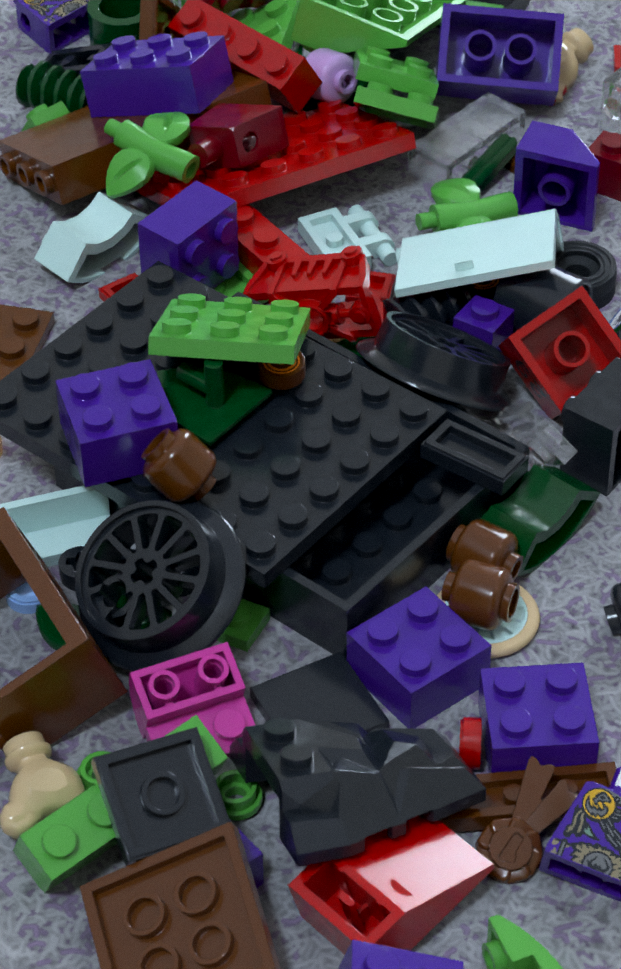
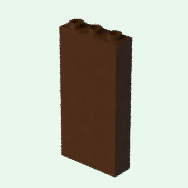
(72, 152)

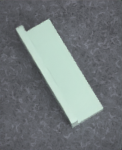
(59, 519)

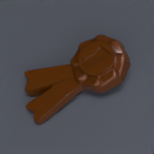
(515, 841)

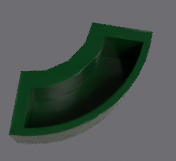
(543, 513)

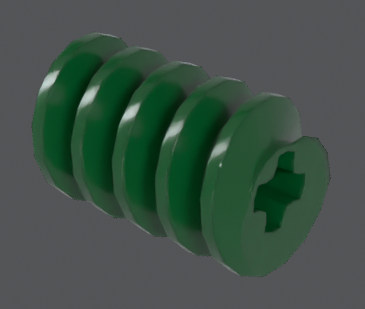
(50, 85)

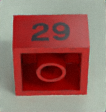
(562, 350)

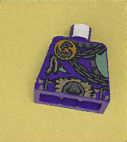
(53, 22)
(588, 841)

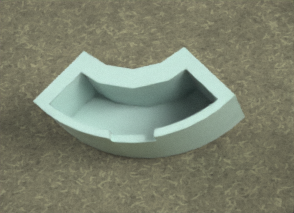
(91, 240)

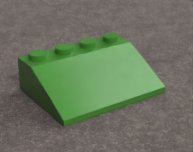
(364, 23)

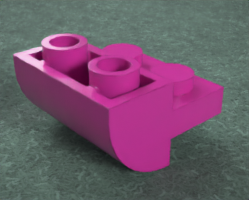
(192, 685)

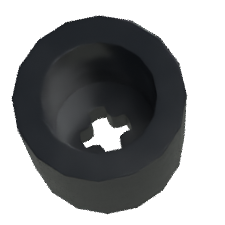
(536, 292)

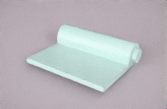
(478, 253)

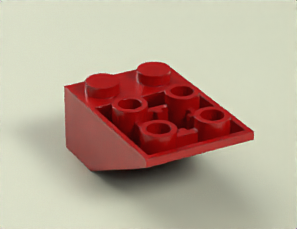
(392, 888)

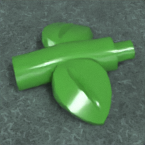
(147, 151)
(460, 205)

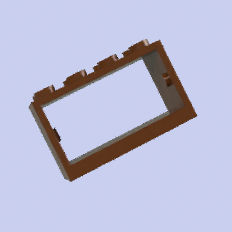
(69, 682)

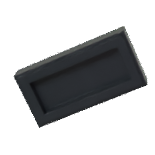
(474, 456)

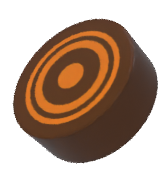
(282, 375)

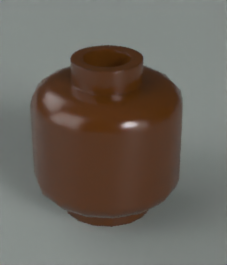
(179, 465)
(486, 544)
(481, 594)

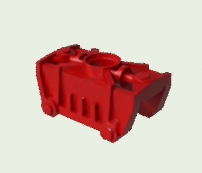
(315, 283)

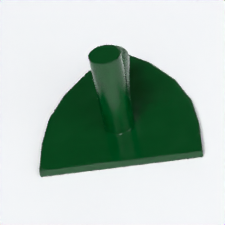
(209, 398)

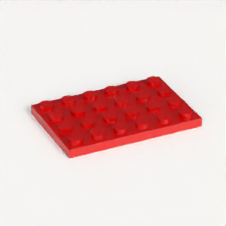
(319, 147)

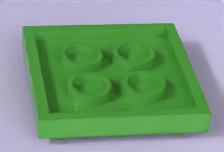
(230, 330)

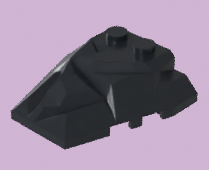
(351, 783)

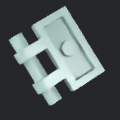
(331, 233)

